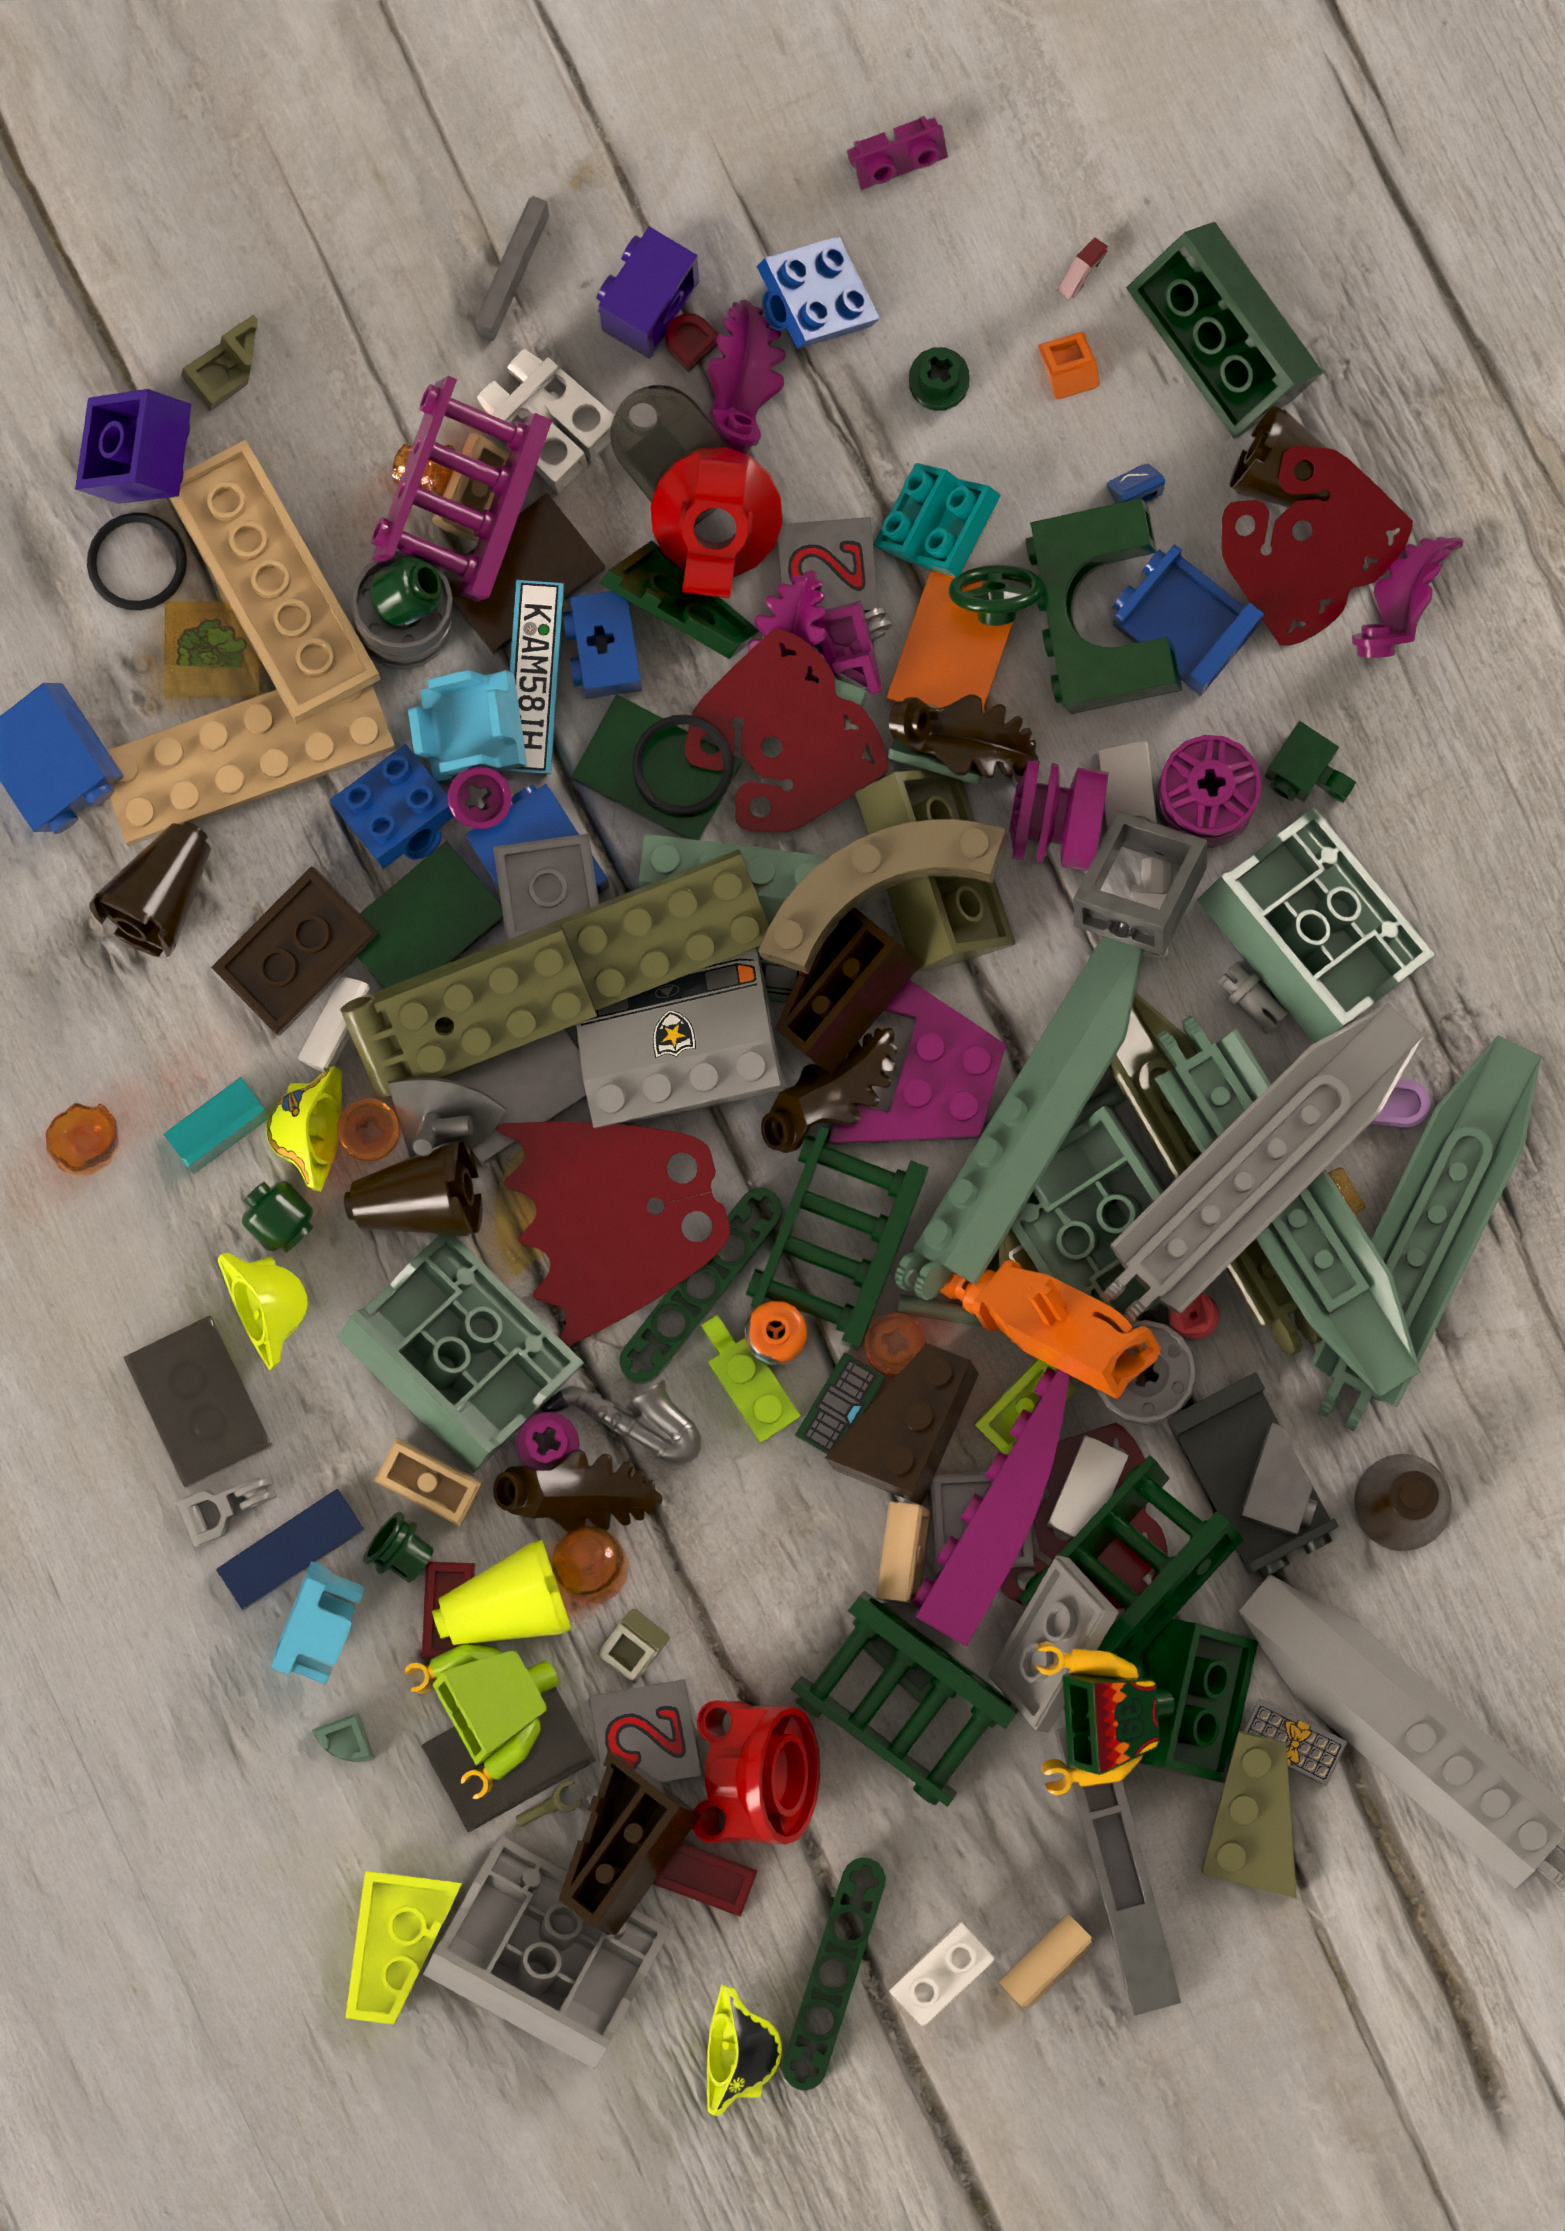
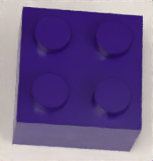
(647, 291)
(133, 446)

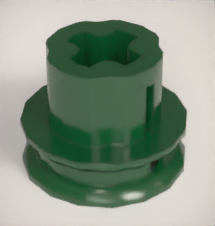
(935, 393)
(398, 1549)

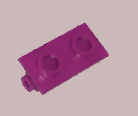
(917, 146)

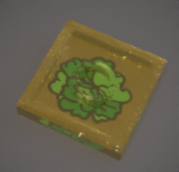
(208, 652)

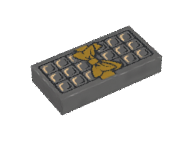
(1309, 1748)

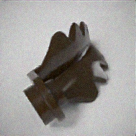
(964, 735)
(829, 1096)
(577, 1491)

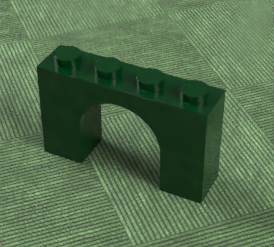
(1066, 553)

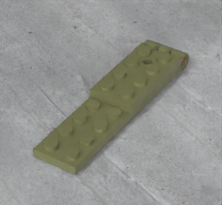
(556, 974)

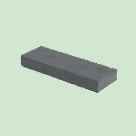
(512, 267)

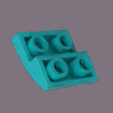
(936, 520)

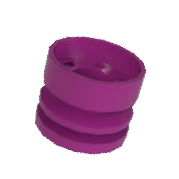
(1190, 808)
(1059, 815)

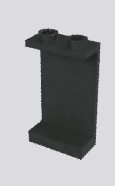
(1223, 1445)

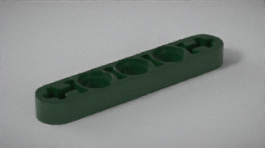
(695, 1309)
(833, 1998)

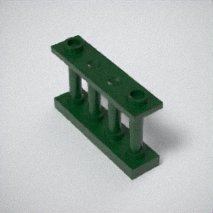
(885, 1230)
(1176, 1577)
(949, 1679)

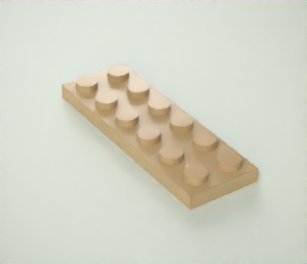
(272, 582)
(239, 759)

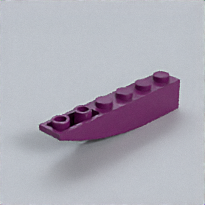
(997, 1521)

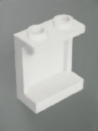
(941, 1974)

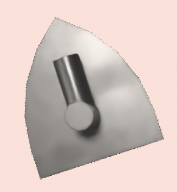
(441, 1112)

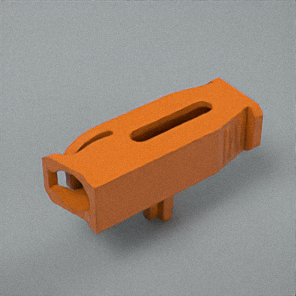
(1065, 1328)

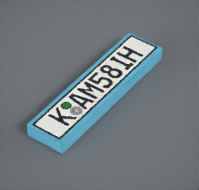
(536, 667)

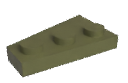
(1253, 1819)

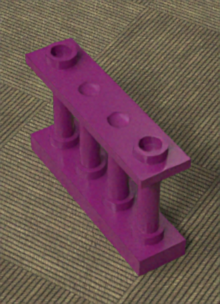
(507, 482)

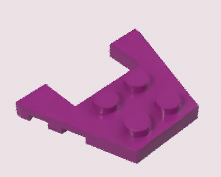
(942, 1081)

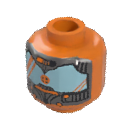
(776, 1350)

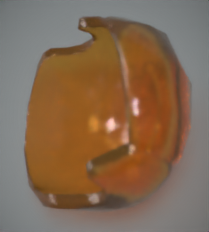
(82, 1139)
(590, 1564)

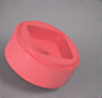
(1197, 1320)

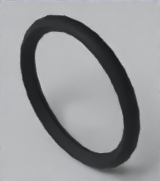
(142, 518)
(680, 720)

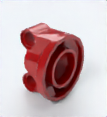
(722, 481)
(757, 1773)

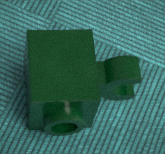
(1304, 764)

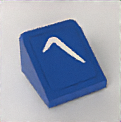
(1137, 483)

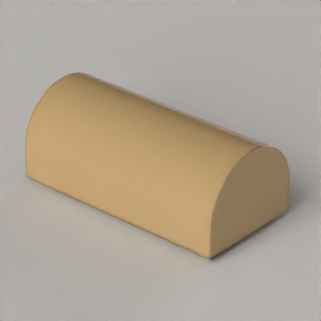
(470, 491)
(429, 1481)
(903, 1552)
(1046, 1962)

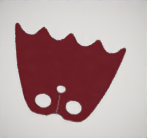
(595, 1219)

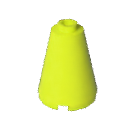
(505, 1601)

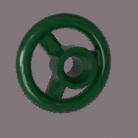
(996, 599)

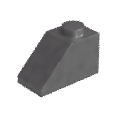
(1278, 1487)

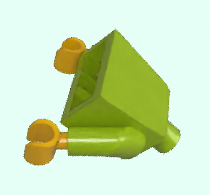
(490, 1704)

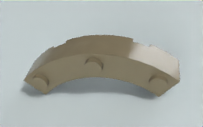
(871, 867)

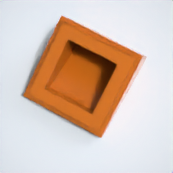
(1069, 365)

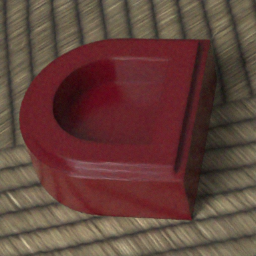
(690, 339)

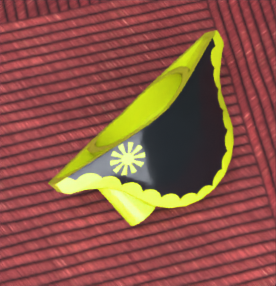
(739, 2054)

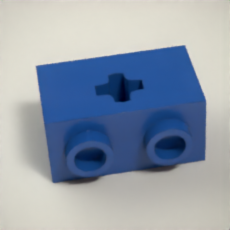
(607, 672)

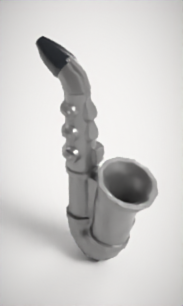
(659, 1428)

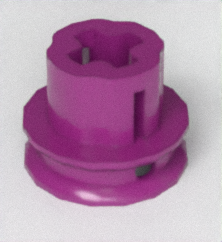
(496, 801)
(540, 1424)

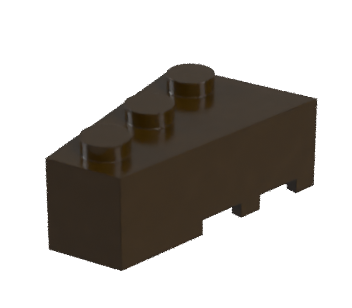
(845, 990)
(908, 1425)
(625, 1844)

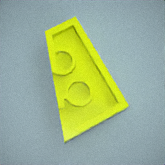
(393, 1939)

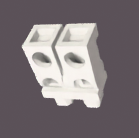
(569, 406)

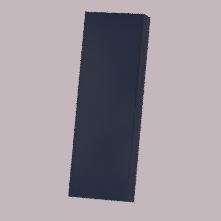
(290, 1549)

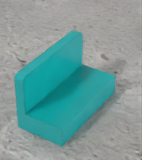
(216, 1125)

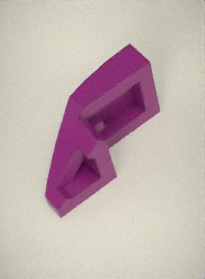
(849, 645)

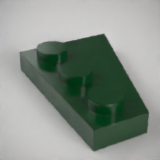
(657, 587)

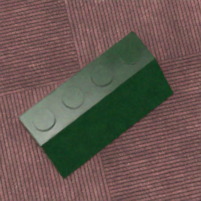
(1223, 328)

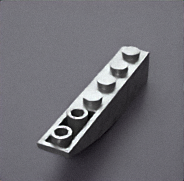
(1125, 1892)

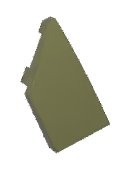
(225, 367)

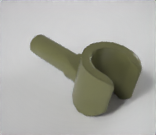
(548, 1806)

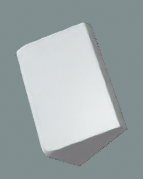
(1128, 781)
(330, 1031)
(1087, 1485)

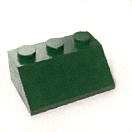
(1209, 1684)

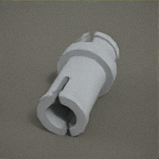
(1251, 996)

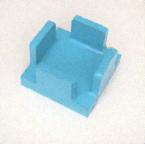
(468, 724)
(317, 1625)

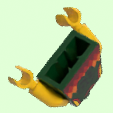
(1108, 1717)

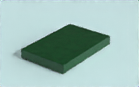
(669, 775)
(428, 918)

